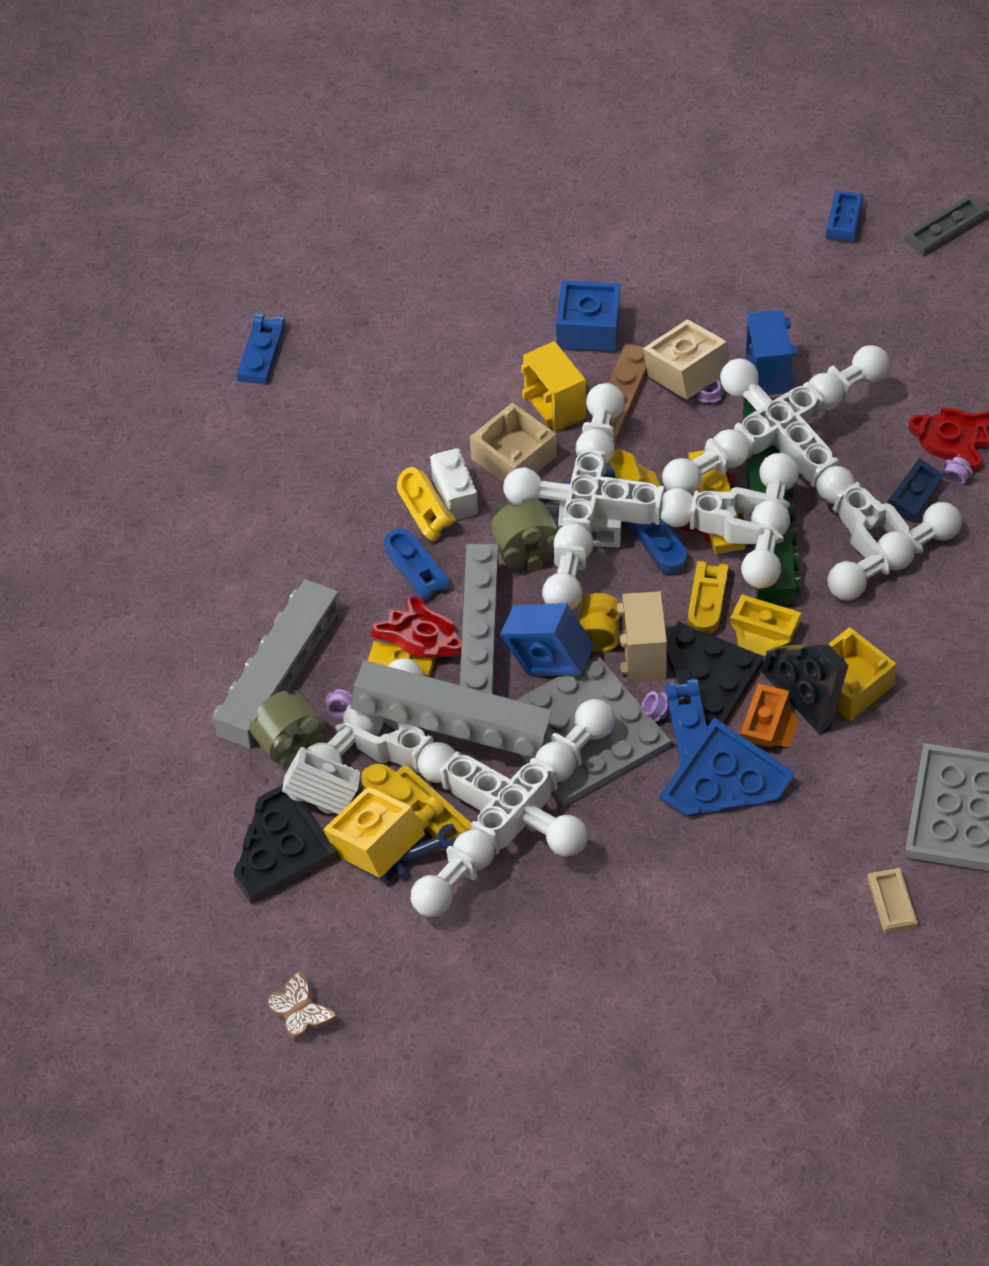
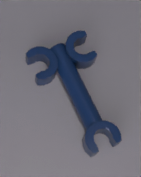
(420, 850)

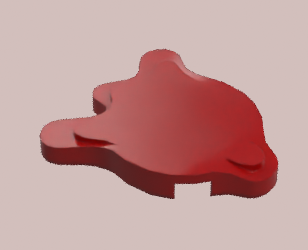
(953, 434)
(419, 631)

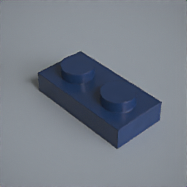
(915, 489)

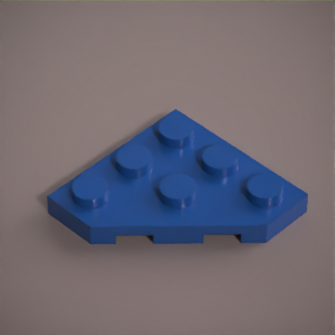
(725, 775)

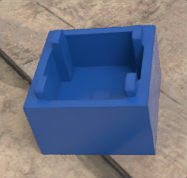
(588, 315)
(771, 350)
(547, 639)

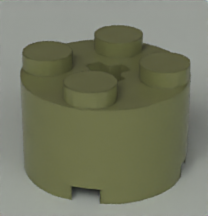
(525, 534)
(286, 725)

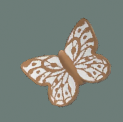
(298, 1008)

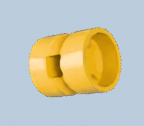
(600, 620)

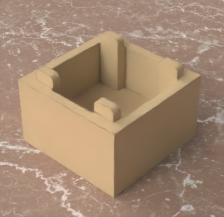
(686, 359)
(513, 442)
(643, 636)

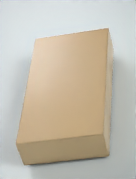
(892, 900)

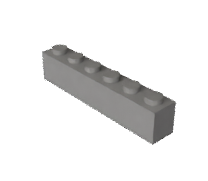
(480, 617)
(277, 659)
(450, 709)

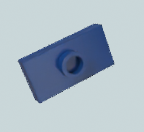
(844, 215)

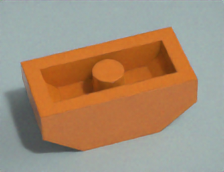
(770, 718)

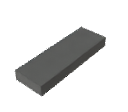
(946, 225)

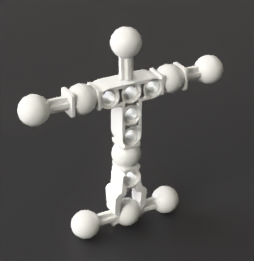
(833, 482)
(602, 497)
(503, 802)

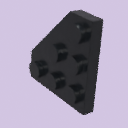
(718, 665)
(811, 676)
(279, 846)

